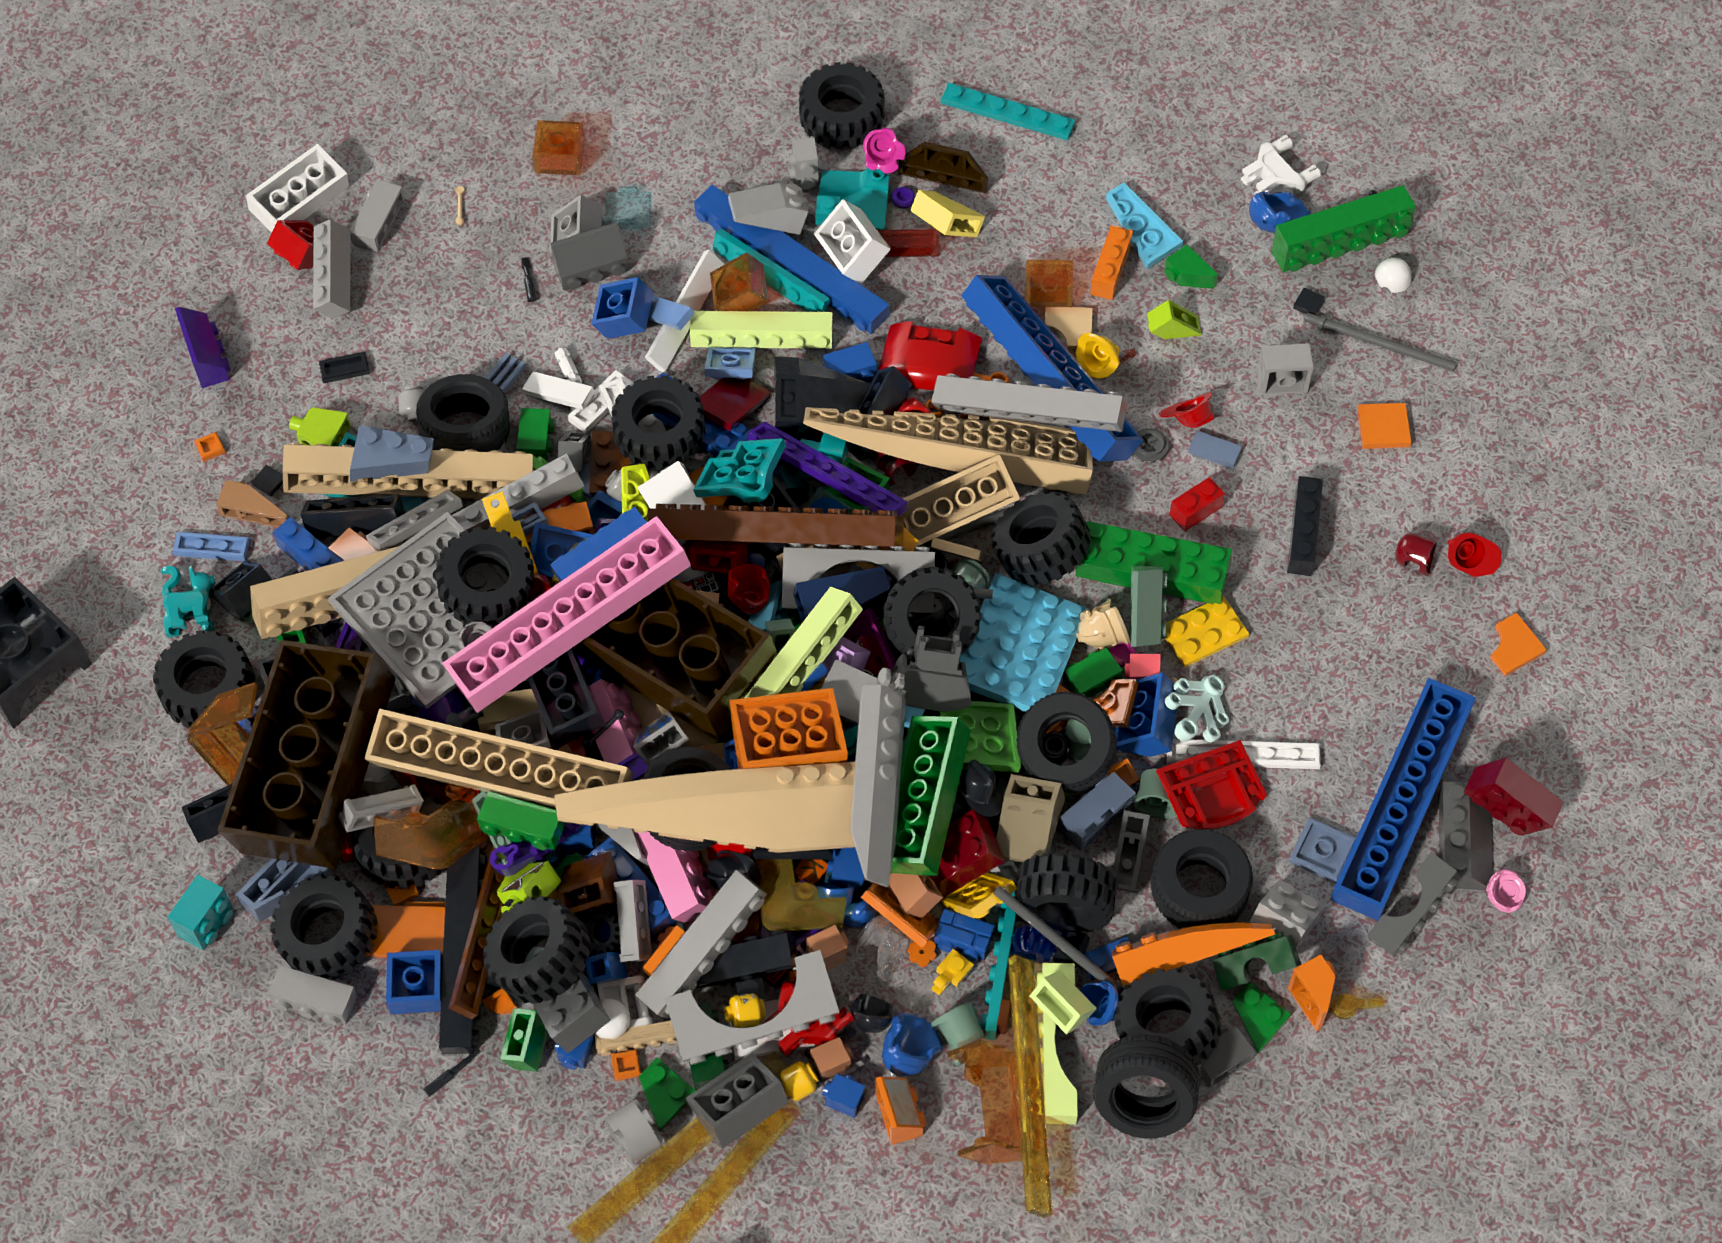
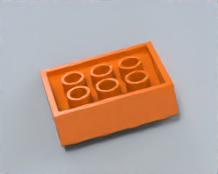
(788, 730)

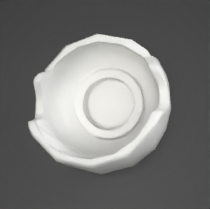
(1393, 274)
(619, 1019)

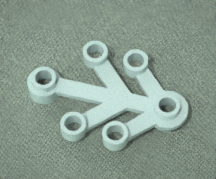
(1211, 689)

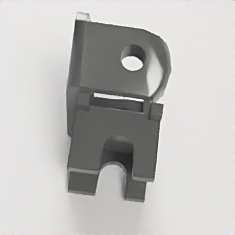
(937, 676)

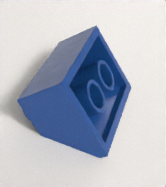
(1151, 721)

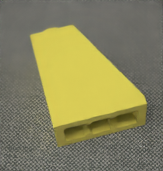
(946, 214)

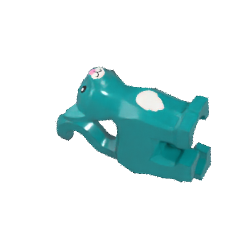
(187, 604)

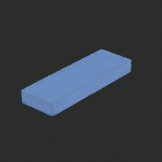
(669, 313)
(211, 546)

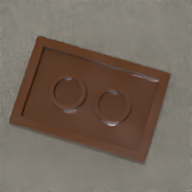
(604, 460)

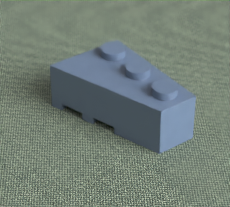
(389, 453)
(1096, 811)
(272, 882)

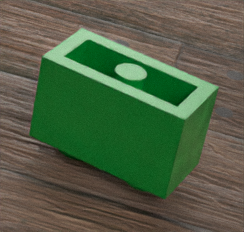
(535, 432)
(1092, 673)
(524, 1040)

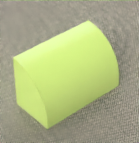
(1062, 1002)

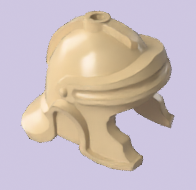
(1102, 627)

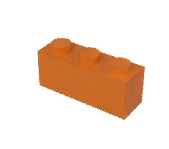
(1111, 262)

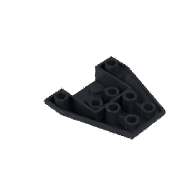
(811, 385)

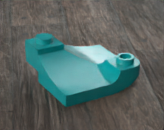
(863, 189)
(741, 471)

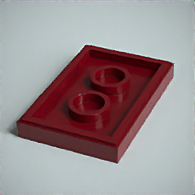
(732, 401)

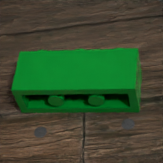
(520, 821)

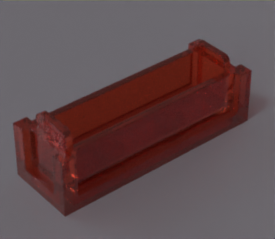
(911, 242)

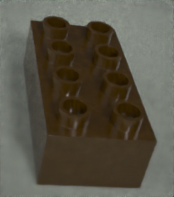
(683, 655)
(306, 753)

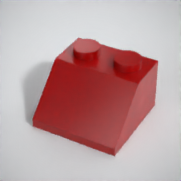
(294, 242)

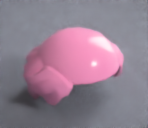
(1506, 891)

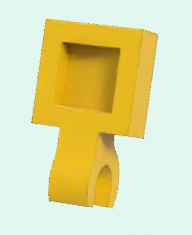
(951, 970)

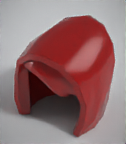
(748, 588)

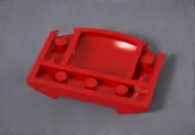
(929, 352)
(1213, 787)

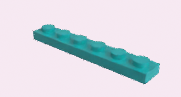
(1008, 111)
(775, 276)
(998, 972)

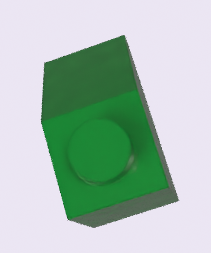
(1189, 269)

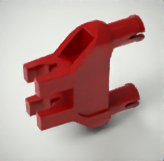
(817, 1033)

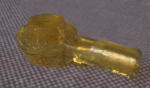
(1345, 1005)

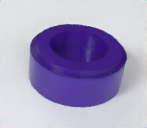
(903, 197)

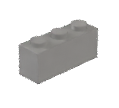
(376, 215)
(312, 995)

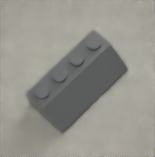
(1465, 836)

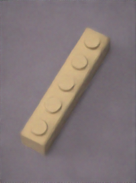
(637, 1038)

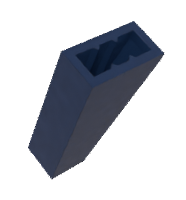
(866, 587)

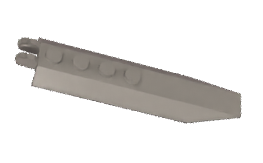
(878, 775)

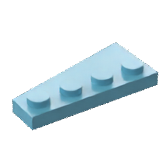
(1151, 235)

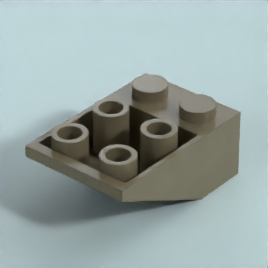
(1029, 817)

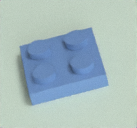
(730, 362)

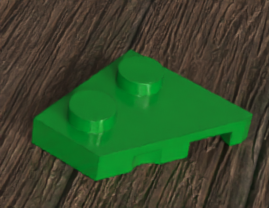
(1259, 1015)
(664, 1092)

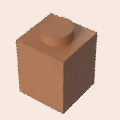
(831, 1058)

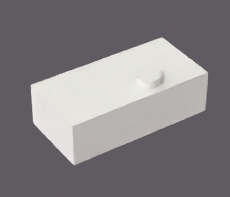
(298, 189)

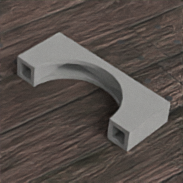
(808, 564)
(702, 1036)

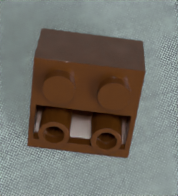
(588, 884)

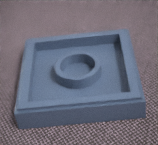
(1322, 850)

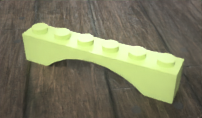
(1059, 1093)

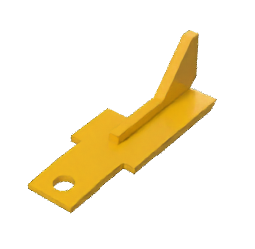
(503, 520)

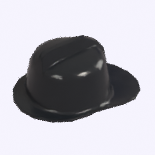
(979, 789)
(726, 863)

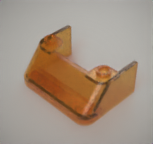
(218, 734)
(433, 839)
(994, 1072)

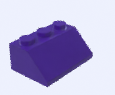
(203, 346)

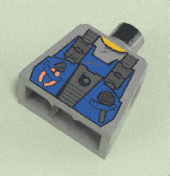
(659, 737)

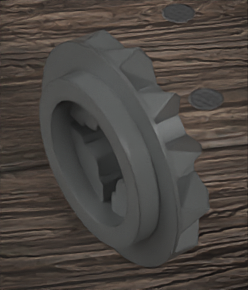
(1160, 446)

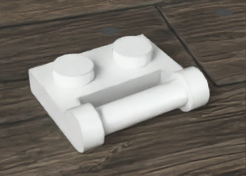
(617, 991)

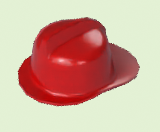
(1191, 412)
(1477, 554)

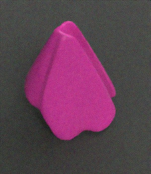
(883, 150)

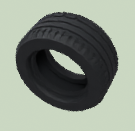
(463, 394)
(680, 762)
(1140, 1114)

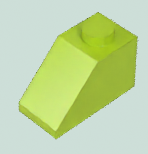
(1173, 321)

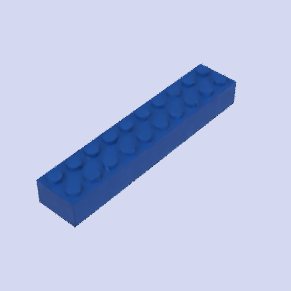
(1042, 356)
(1402, 799)

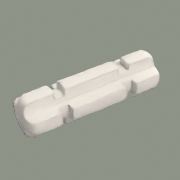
(567, 365)

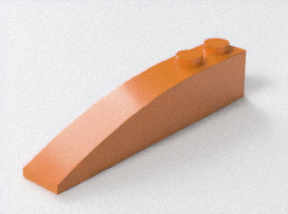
(1183, 947)

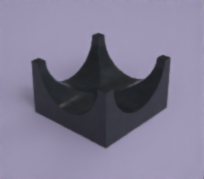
(30, 647)

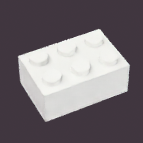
(852, 241)

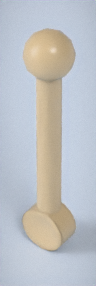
(460, 191)

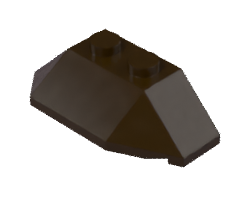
(944, 166)

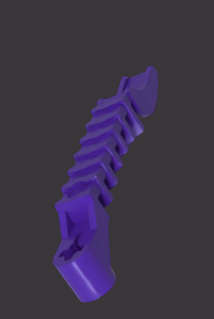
(524, 853)

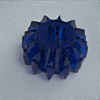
(1032, 945)

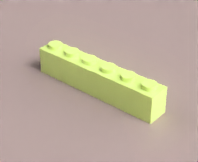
(761, 329)
(809, 644)

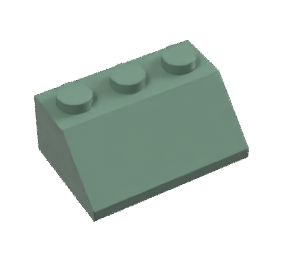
(1147, 605)

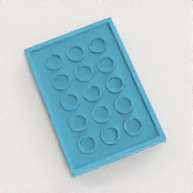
(1021, 643)

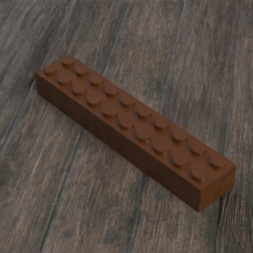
(783, 526)

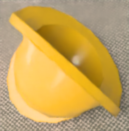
(1097, 355)

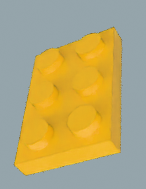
(1204, 632)
(977, 896)

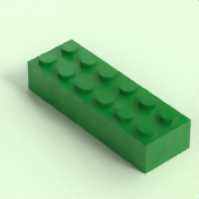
(1343, 229)
(1192, 568)
(927, 791)

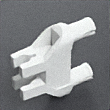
(1276, 172)

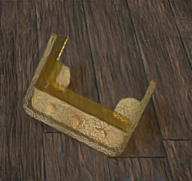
(795, 904)

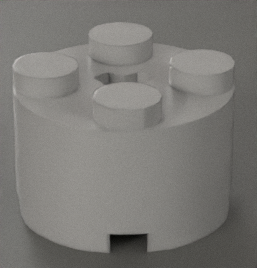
(634, 1131)

